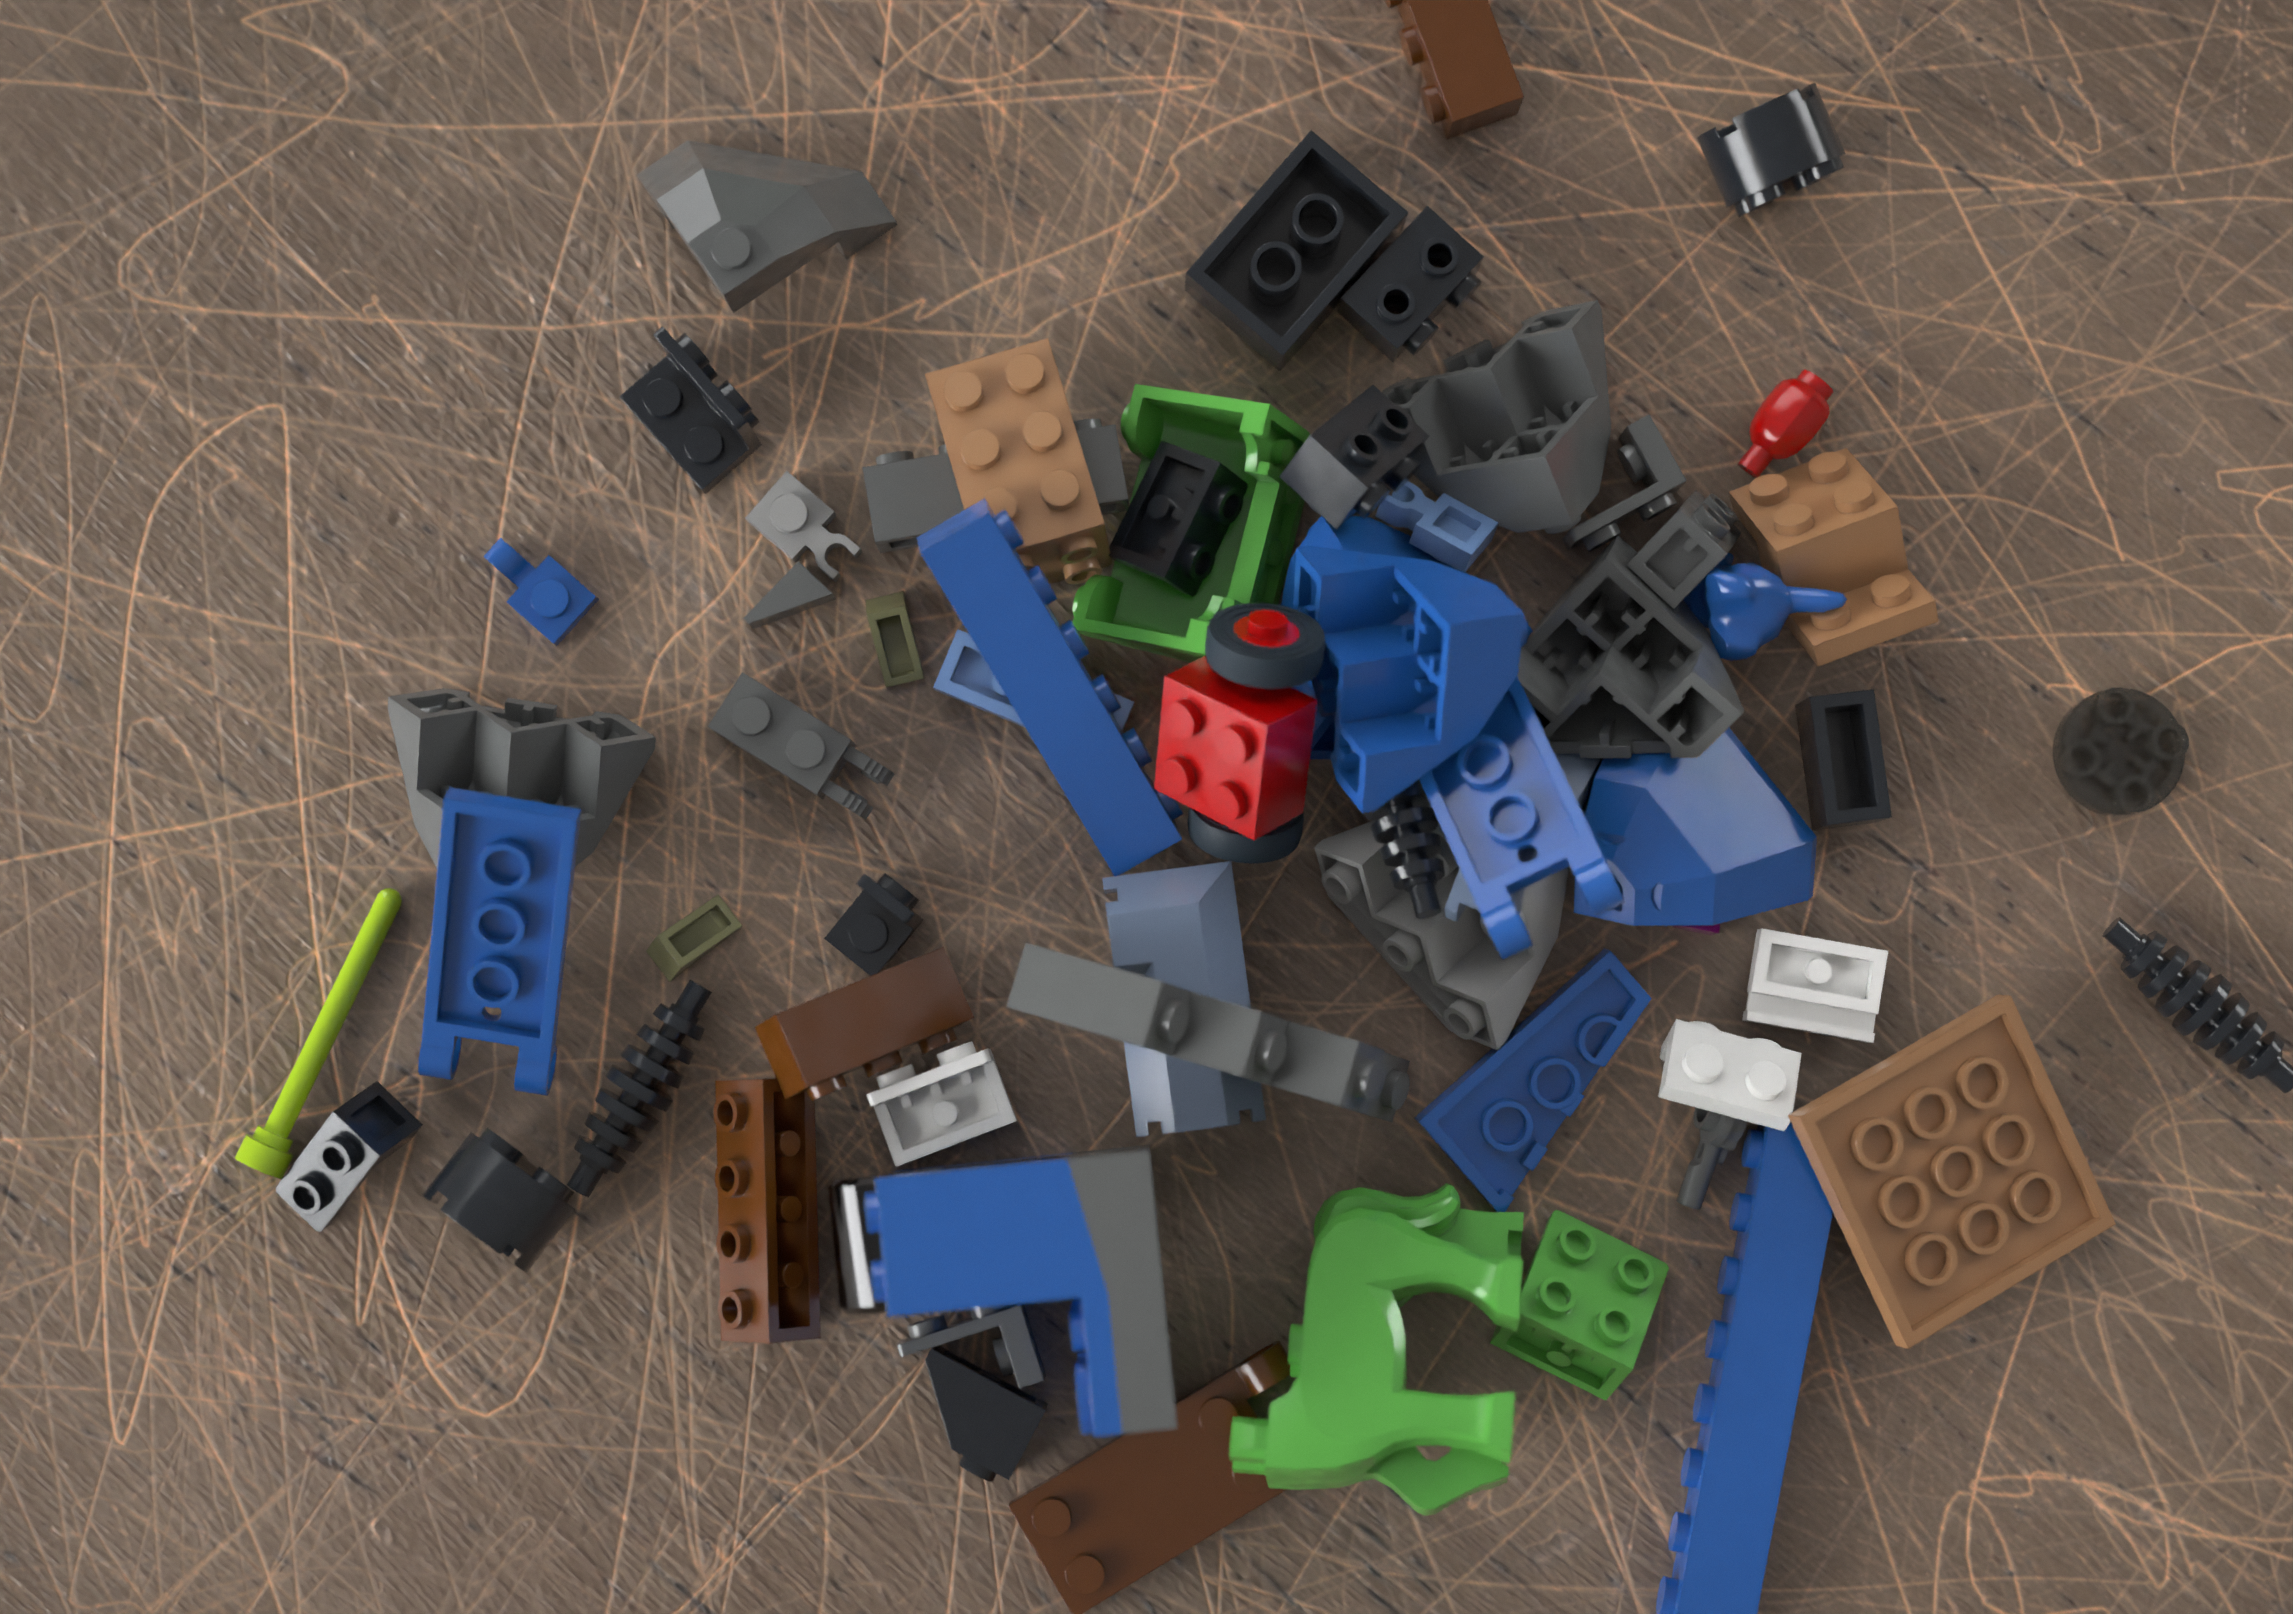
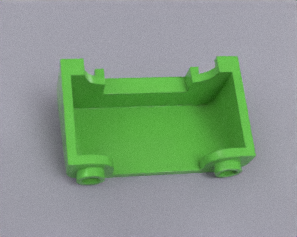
(1256, 550)

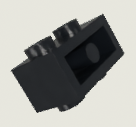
(1413, 287)
(1355, 457)

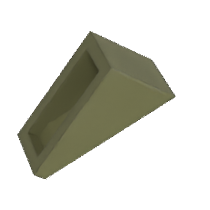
(894, 639)
(693, 937)

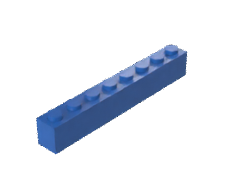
(1752, 1382)

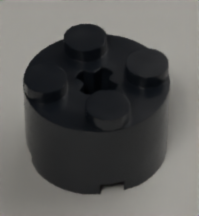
(1771, 146)
(500, 1199)

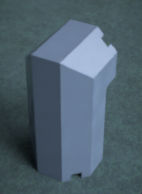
(1188, 934)

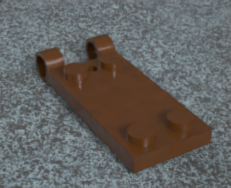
(1149, 1491)

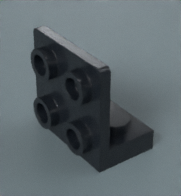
(689, 416)

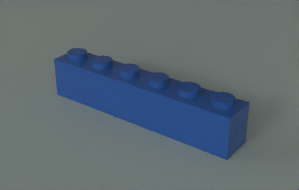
(1049, 686)

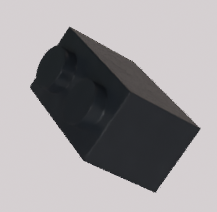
(1843, 759)

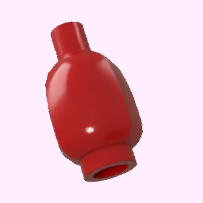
(1786, 421)

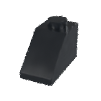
(982, 1414)

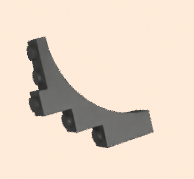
(1209, 1032)

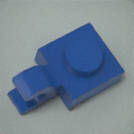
(546, 594)

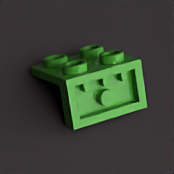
(1584, 1306)

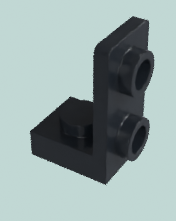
(876, 924)
(345, 1153)

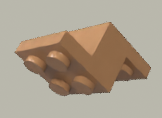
(1836, 533)

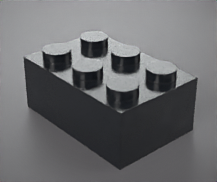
(1295, 250)

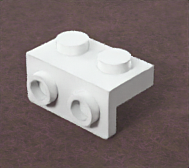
(1729, 1074)
(941, 1105)

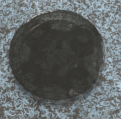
(2119, 752)

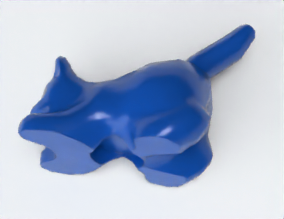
(1750, 606)

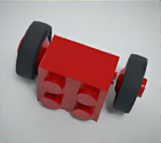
(1240, 734)

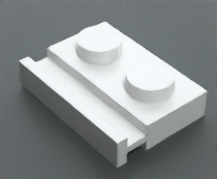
(1815, 985)

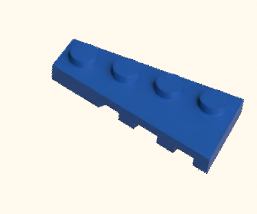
(1517, 1097)

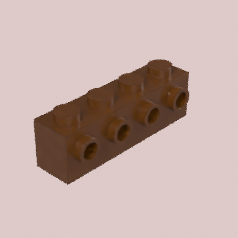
(766, 1213)

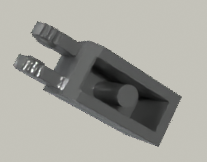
(794, 743)

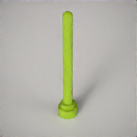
(270, 1144)

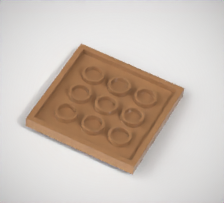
(1952, 1170)

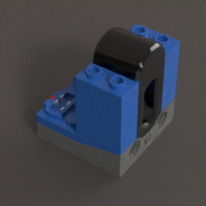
(1024, 1236)

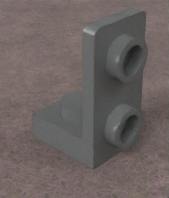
(1644, 459)
(1687, 547)
(1015, 1350)

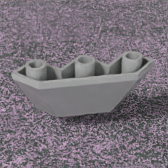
(1442, 960)

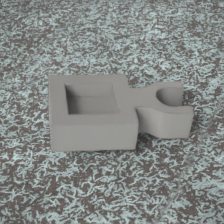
(797, 522)

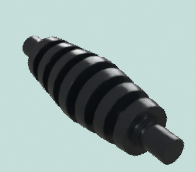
(1406, 829)
(2202, 1004)
(638, 1088)

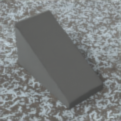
(791, 595)

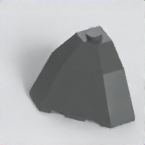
(760, 213)
(1519, 423)
(1624, 669)
(514, 754)

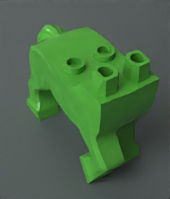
(1350, 1399)

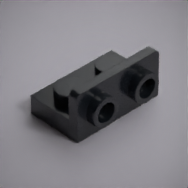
(1178, 517)

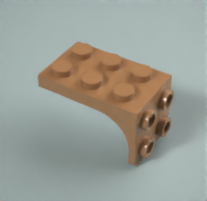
(1021, 452)

